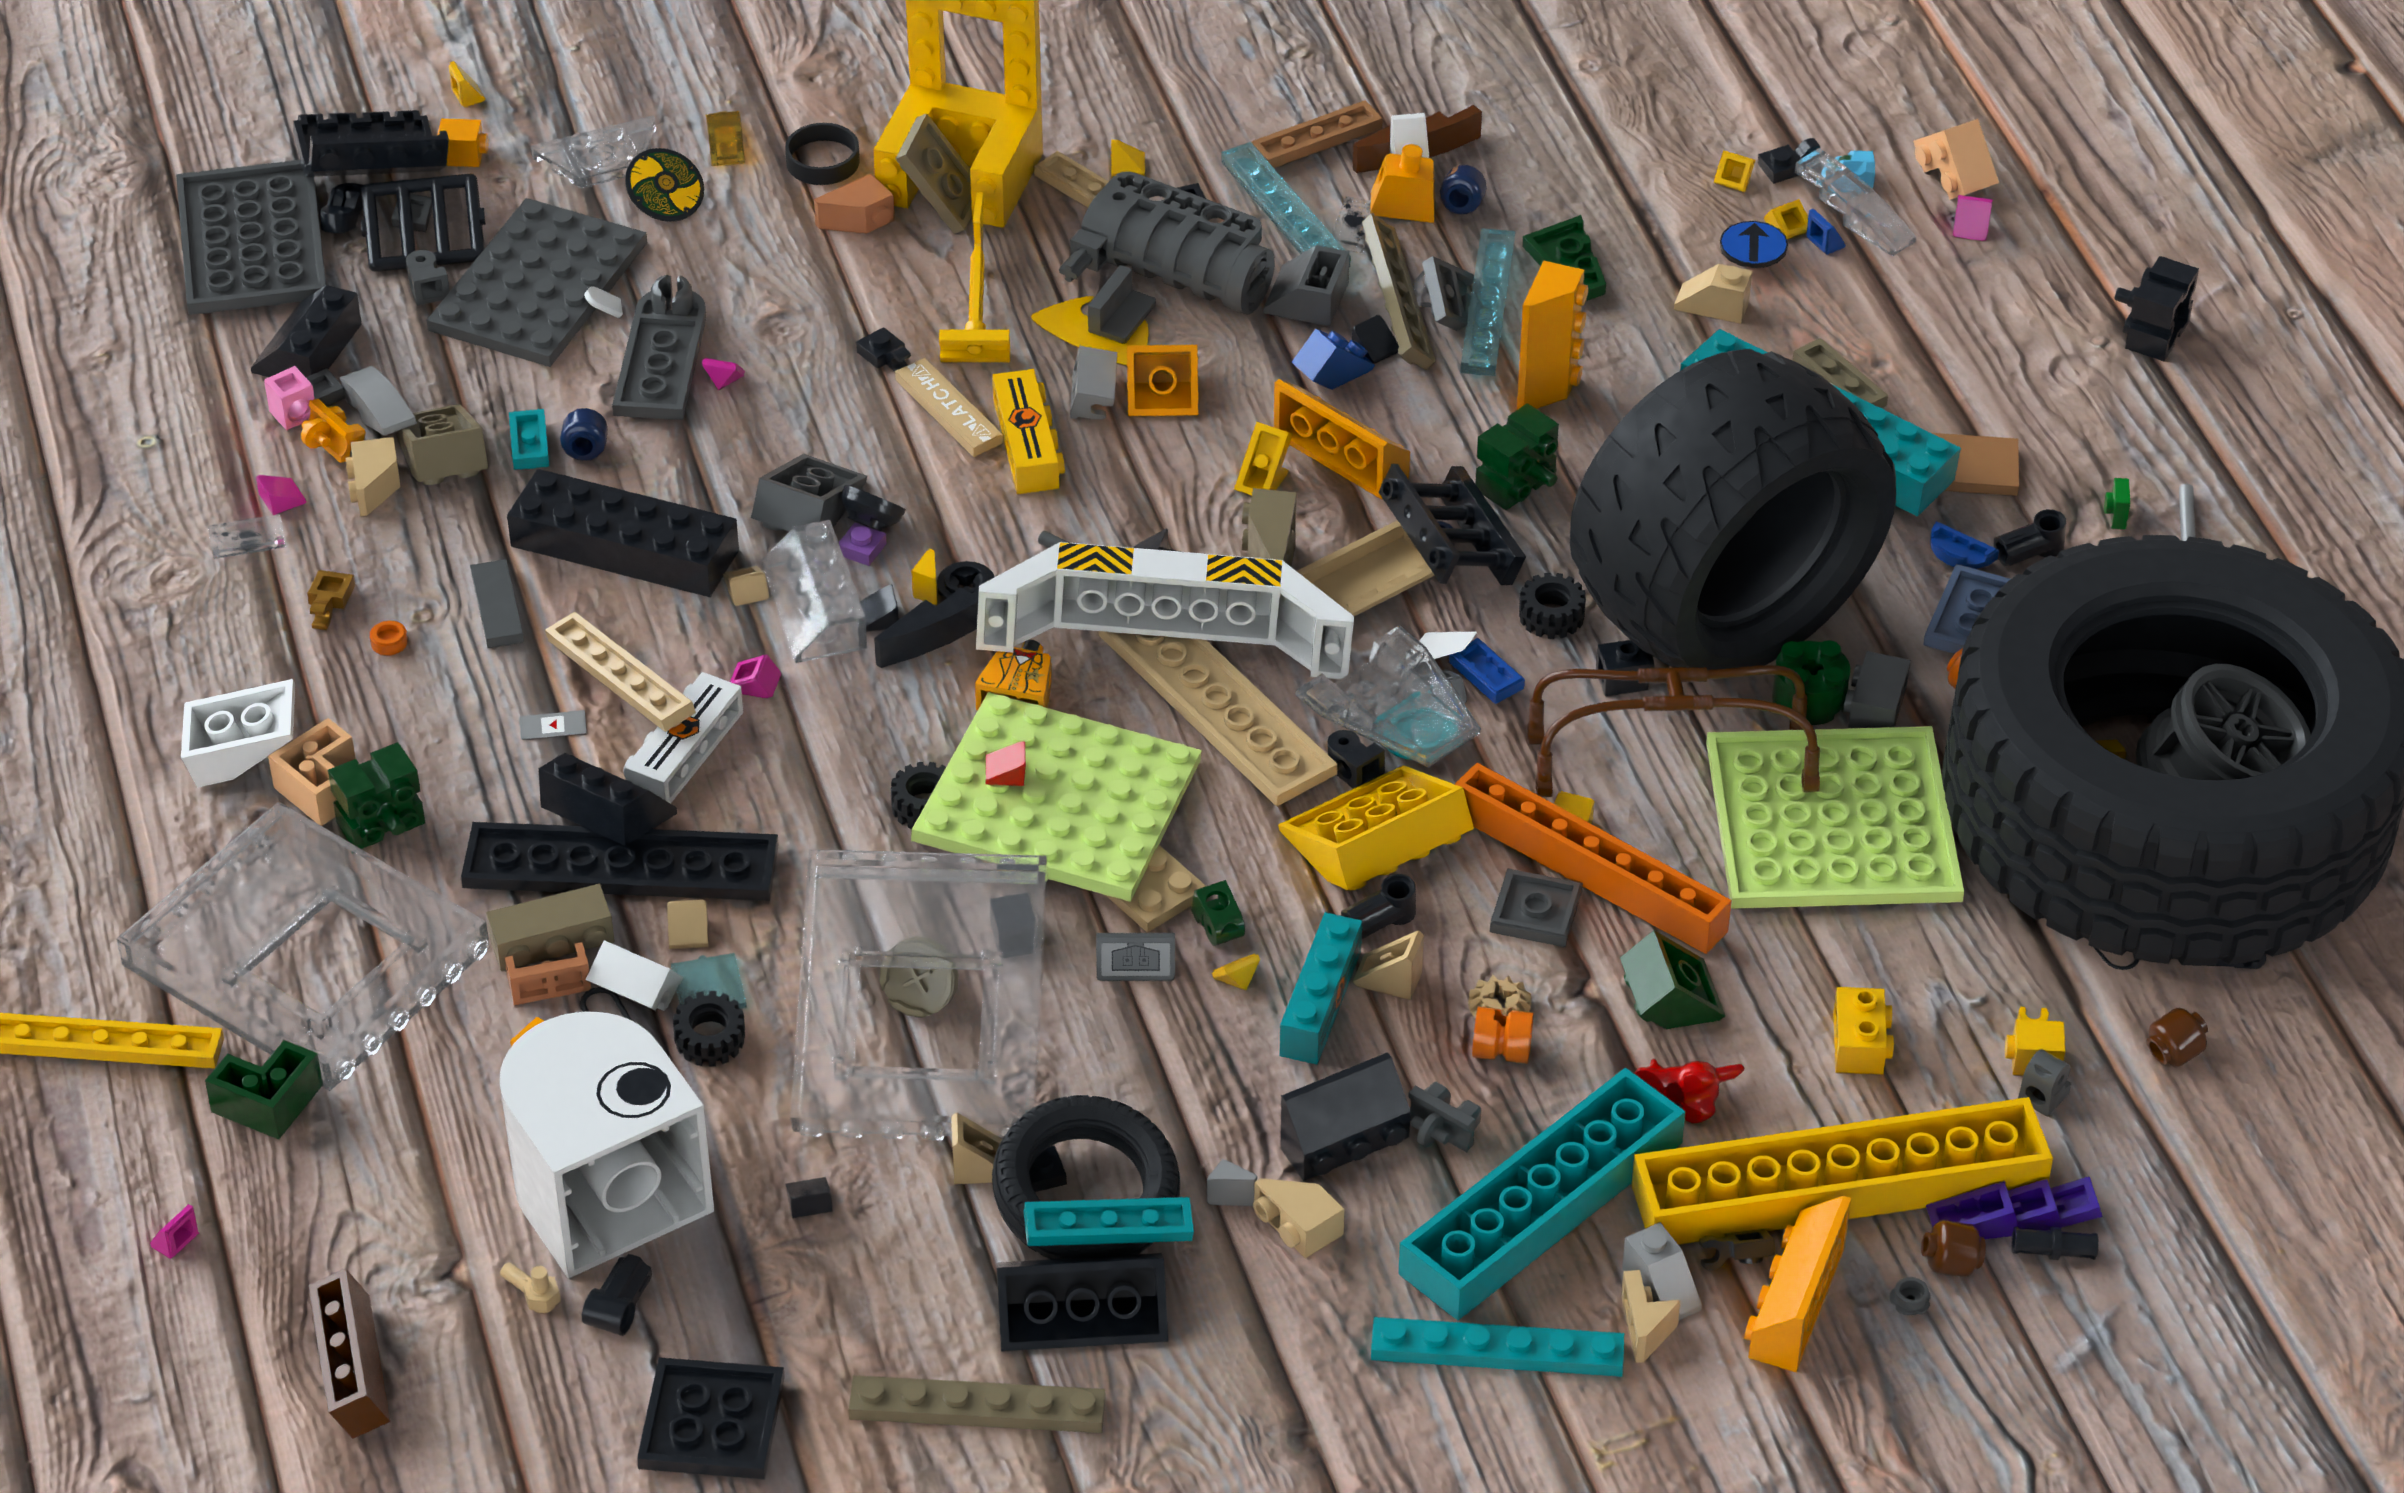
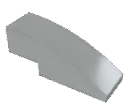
(377, 401)

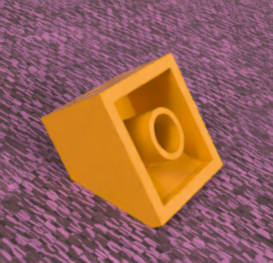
(1162, 380)

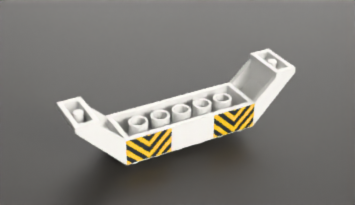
(1166, 597)

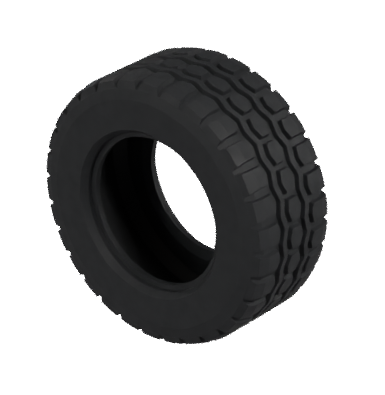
(2156, 855)

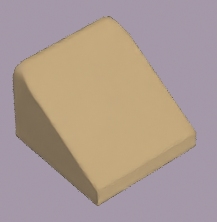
(746, 585)
(687, 924)

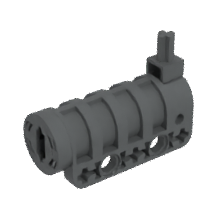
(1174, 242)

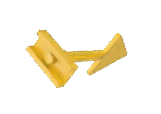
(974, 341)

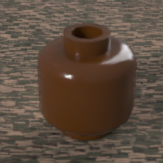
(2177, 1037)
(1953, 1248)

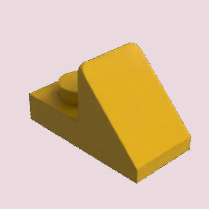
(1264, 459)

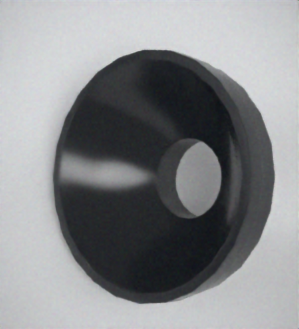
(870, 509)

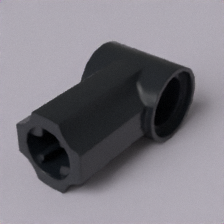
(2040, 538)
(1390, 905)
(615, 1303)

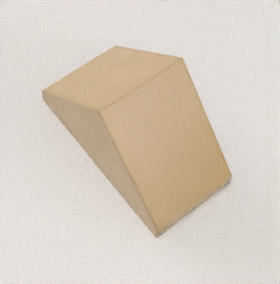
(1393, 967)
(972, 1151)

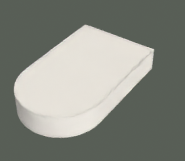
(604, 301)

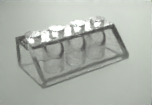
(815, 593)

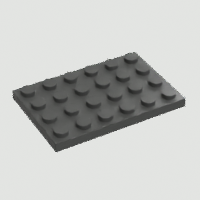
(249, 237)
(533, 280)

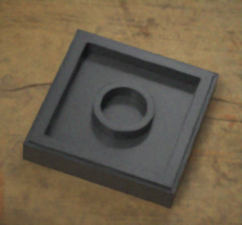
(1536, 907)

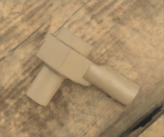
(539, 1289)

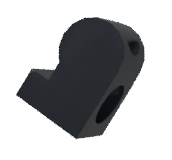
(1354, 760)

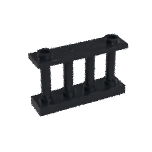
(1467, 507)

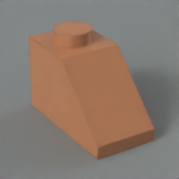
(855, 207)

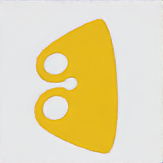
(1071, 325)

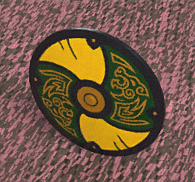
(664, 184)

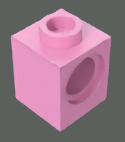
(289, 397)

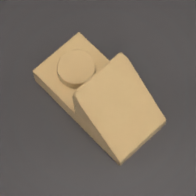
(1646, 1320)

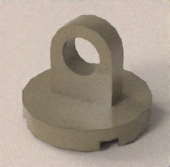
(918, 990)

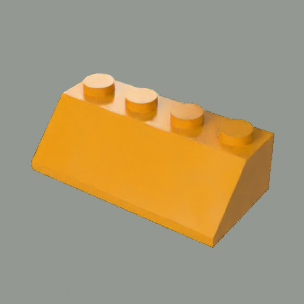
(1551, 335)
(1336, 438)
(1798, 1284)

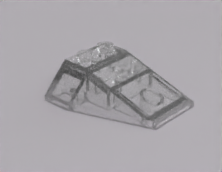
(1396, 701)

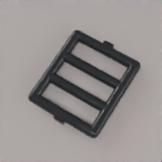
(402, 190)

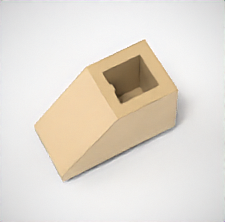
(374, 471)
(1300, 1213)

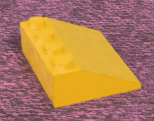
(1379, 826)

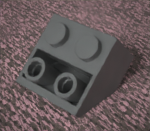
(1310, 286)

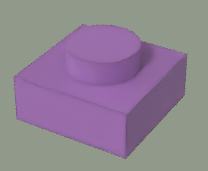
(862, 543)

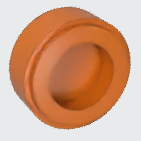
(388, 638)

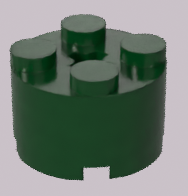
(1824, 676)

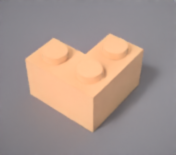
(1960, 156)
(302, 768)

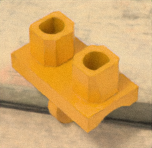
(328, 429)

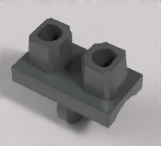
(1440, 1120)

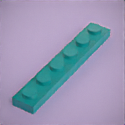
(1497, 1346)

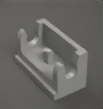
(1093, 382)

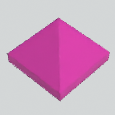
(722, 372)

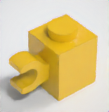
(2031, 1036)

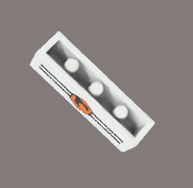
(674, 756)

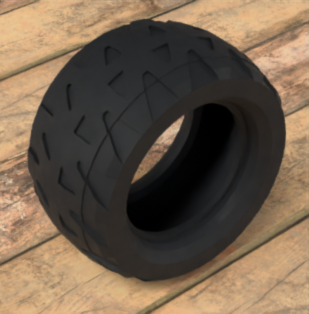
(1732, 511)

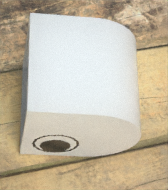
(602, 1138)

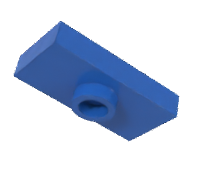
(1487, 671)

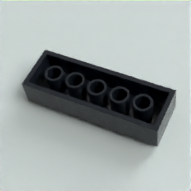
(623, 532)

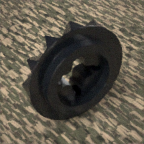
(965, 574)

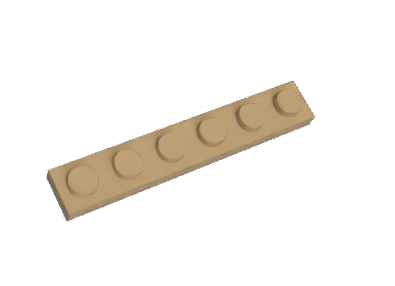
(620, 671)

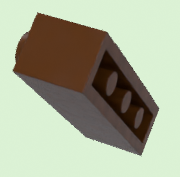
(349, 1353)

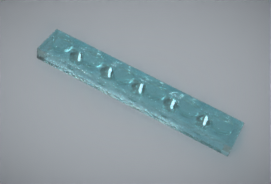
(1277, 199)
(1488, 302)

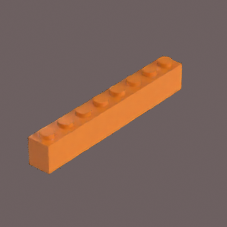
(1595, 859)

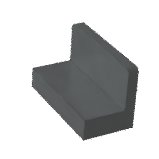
(1117, 308)

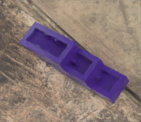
(2031, 1206)

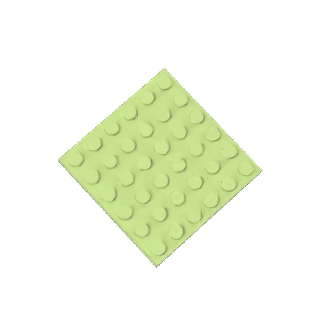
(1088, 800)
(1863, 839)

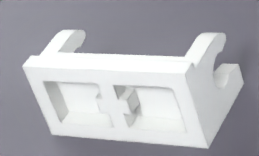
(634, 977)

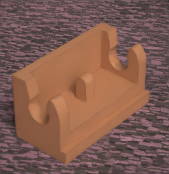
(548, 978)

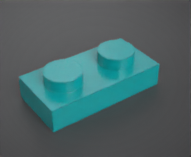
(529, 439)

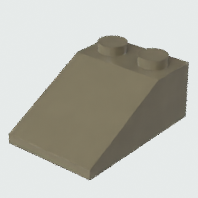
(443, 445)
(1270, 525)

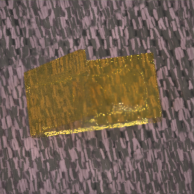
(725, 138)

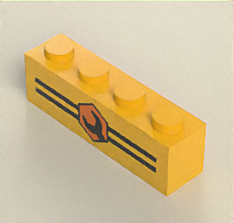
(1026, 431)

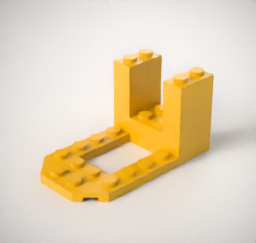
(988, 129)

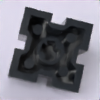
(2159, 307)

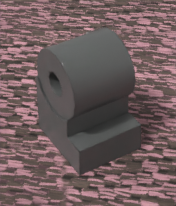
(425, 279)
(2050, 1077)

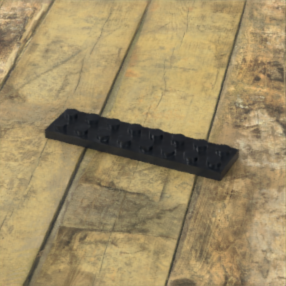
(652, 865)

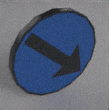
(1753, 244)

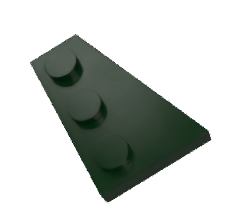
(1569, 246)

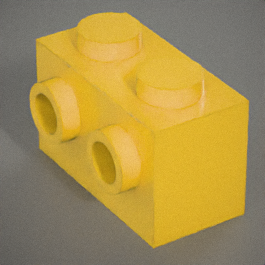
(1860, 1030)

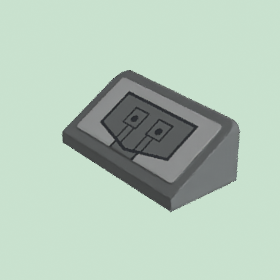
(1135, 956)

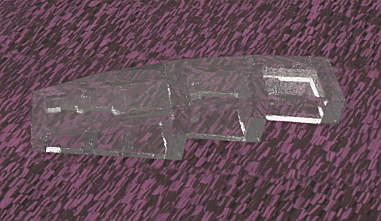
(1862, 207)

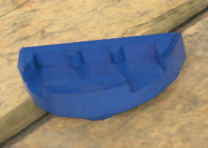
(1960, 549)

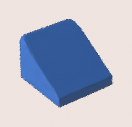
(1823, 233)

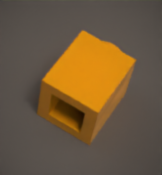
(465, 141)

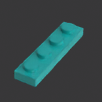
(1108, 1221)

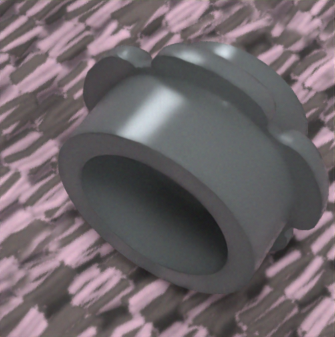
(1913, 1289)

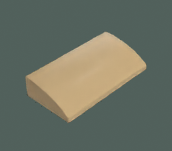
(1369, 569)

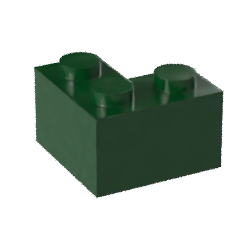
(267, 1095)

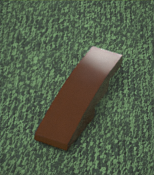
(1442, 134)

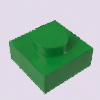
(2118, 503)

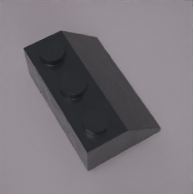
(312, 334)
(600, 800)
(1344, 1117)

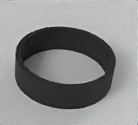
(822, 132)

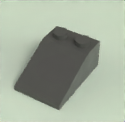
(803, 493)

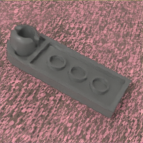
(661, 352)

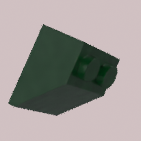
(1670, 983)

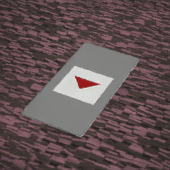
(552, 724)

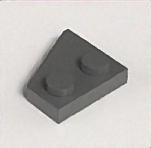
(1448, 292)

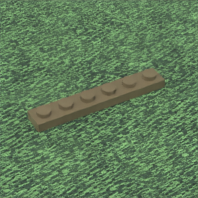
(1398, 292)
(977, 1404)

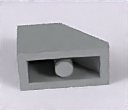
(1662, 1267)

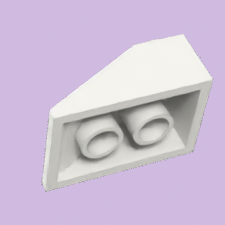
(236, 731)

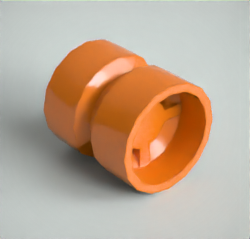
(1502, 1035)

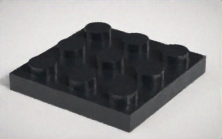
(711, 1418)

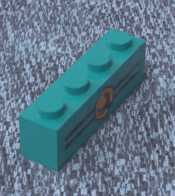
(1320, 988)

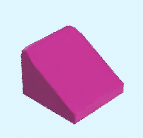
(1972, 218)
(279, 493)
(757, 676)
(176, 1233)

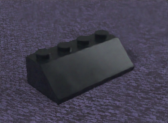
(1082, 1302)

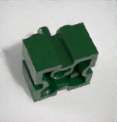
(1517, 457)
(376, 796)

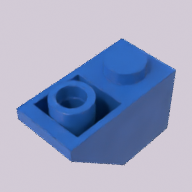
(1332, 359)

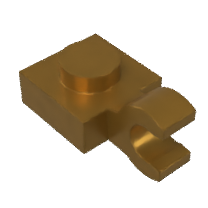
(329, 592)

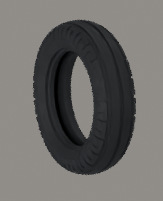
(1072, 1119)

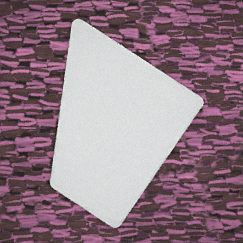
(1446, 643)

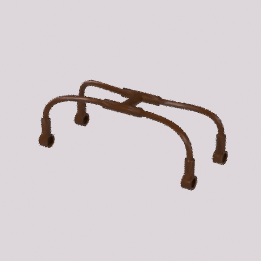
(1674, 702)

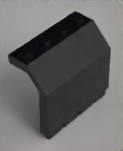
(368, 144)

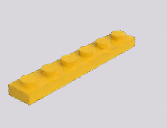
(110, 1040)

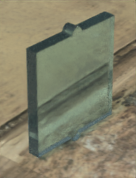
(710, 974)

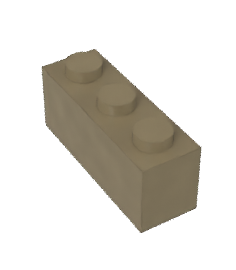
(550, 926)

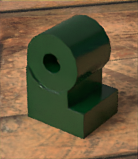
(1218, 916)

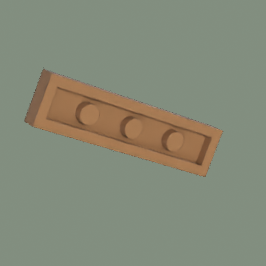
(1319, 134)

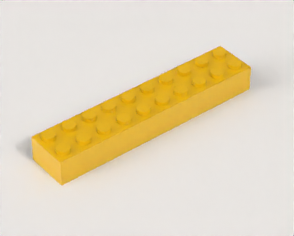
(1876, 1163)

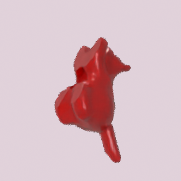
(1690, 1086)

